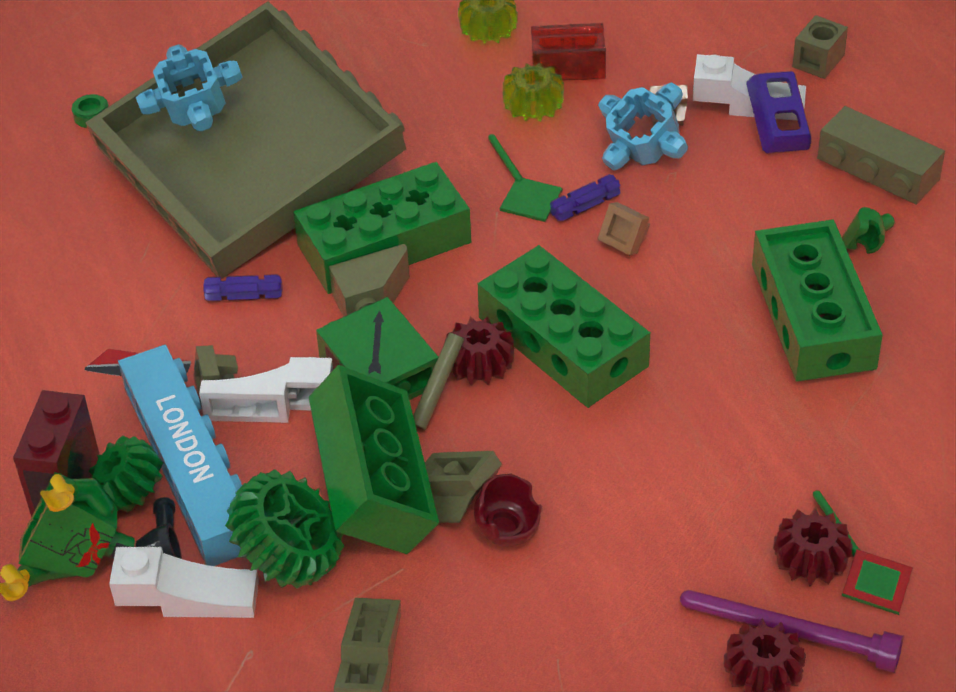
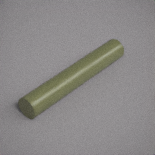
(437, 380)

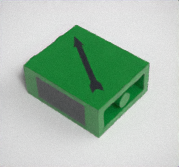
(380, 345)

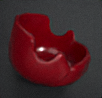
(507, 510)

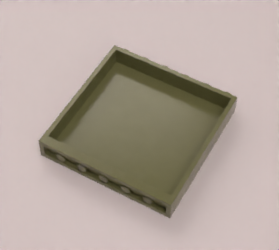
(280, 143)

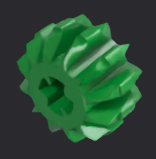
(128, 471)

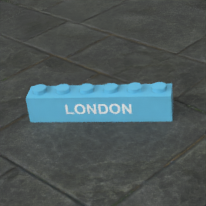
(185, 445)

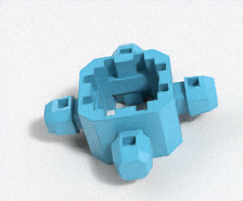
(641, 102)
(195, 106)

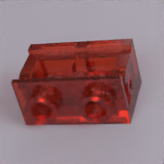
(572, 50)

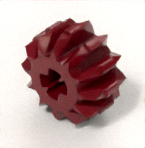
(485, 351)
(812, 546)
(764, 658)

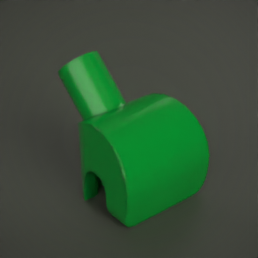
(868, 229)

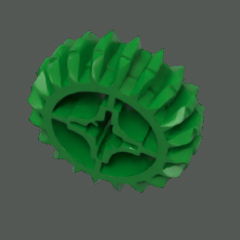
(284, 529)

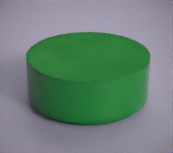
(88, 107)

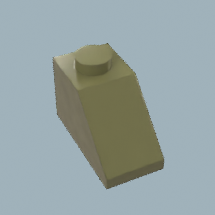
(369, 278)

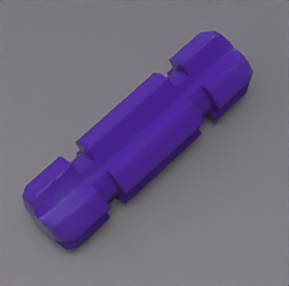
(585, 197)
(243, 287)

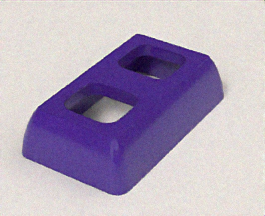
(766, 107)

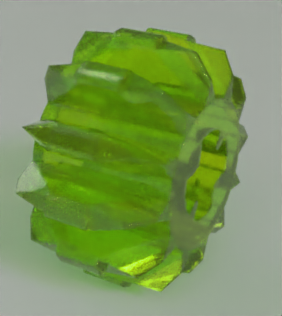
(487, 19)
(533, 92)

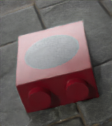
(55, 440)

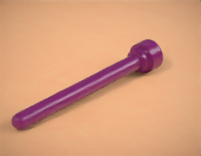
(880, 649)

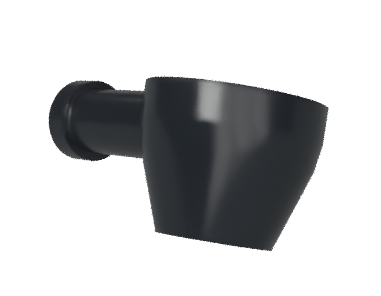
(164, 533)

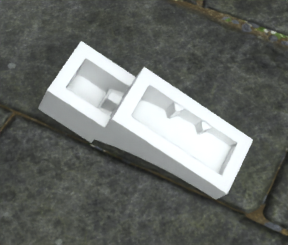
(722, 81)
(267, 394)
(181, 587)

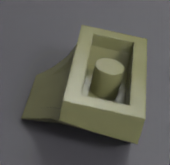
(458, 479)

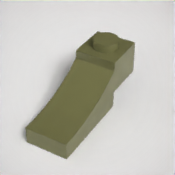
(368, 646)

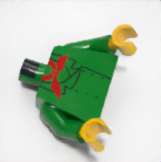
(65, 535)

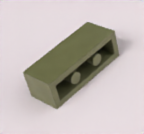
(880, 154)

